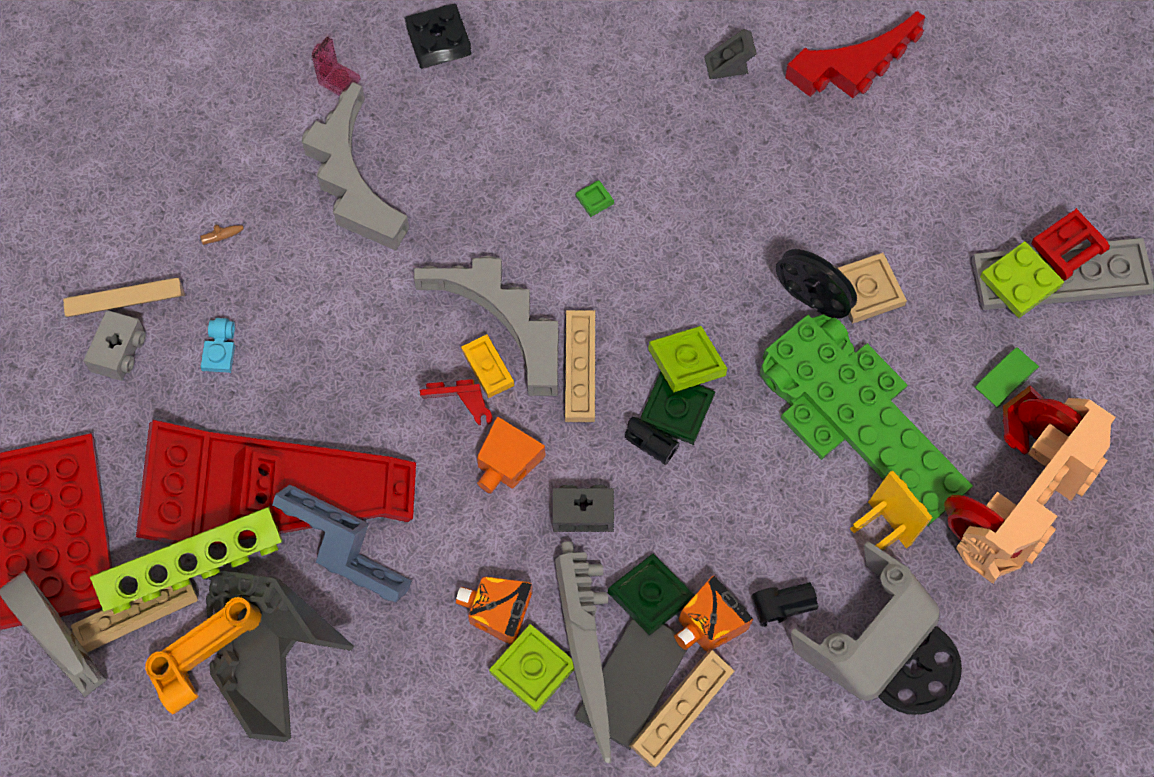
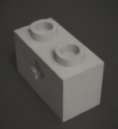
(112, 332)

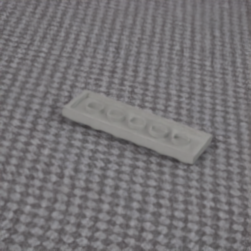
(1116, 273)

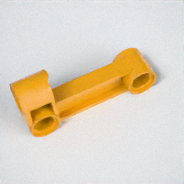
(193, 648)

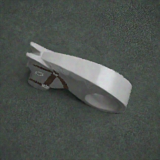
(51, 633)

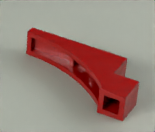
(856, 65)

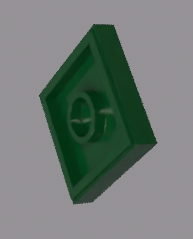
(679, 412)
(650, 594)

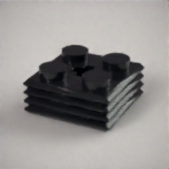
(435, 49)

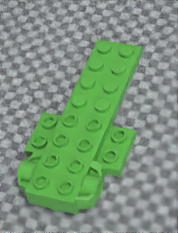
(850, 398)

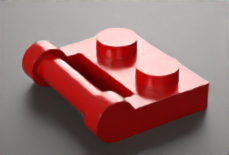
(1065, 236)

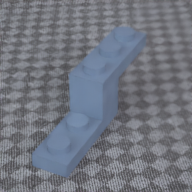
(342, 543)

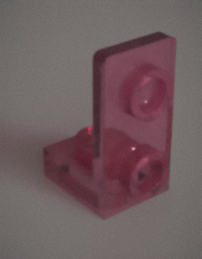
(328, 71)

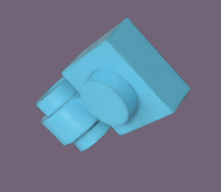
(219, 353)

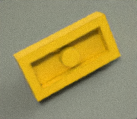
(487, 366)

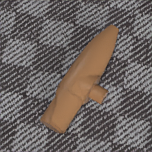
(220, 233)

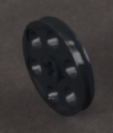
(802, 269)
(918, 683)

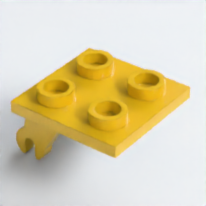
(900, 510)

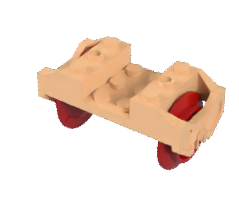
(1072, 448)

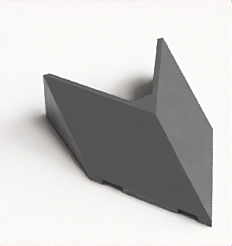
(253, 665)

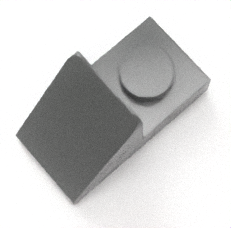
(731, 56)

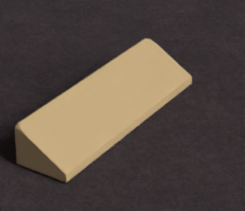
(123, 297)

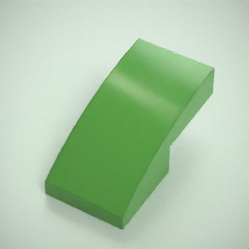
(1006, 377)

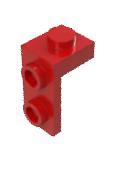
(1014, 431)

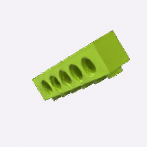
(109, 582)

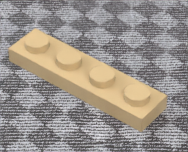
(580, 366)
(107, 626)
(681, 708)

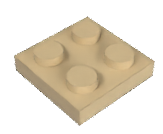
(875, 287)

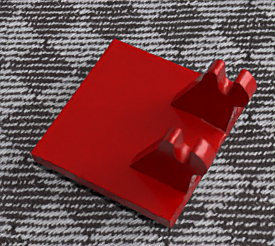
(467, 391)

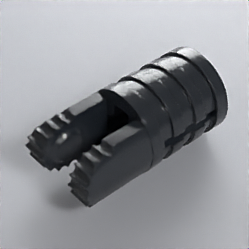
(651, 440)

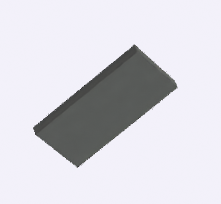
(636, 680)

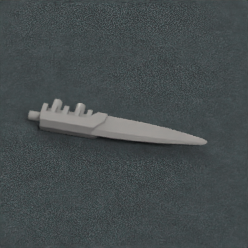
(579, 616)

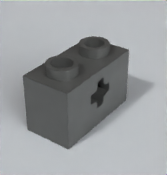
(598, 514)

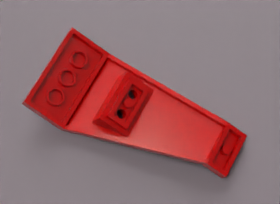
(212, 478)

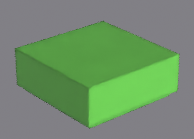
(594, 198)

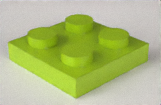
(1022, 279)
(687, 358)
(533, 668)

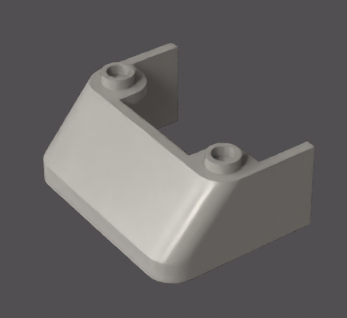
(887, 643)

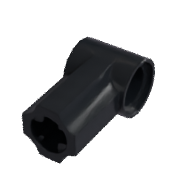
(779, 604)

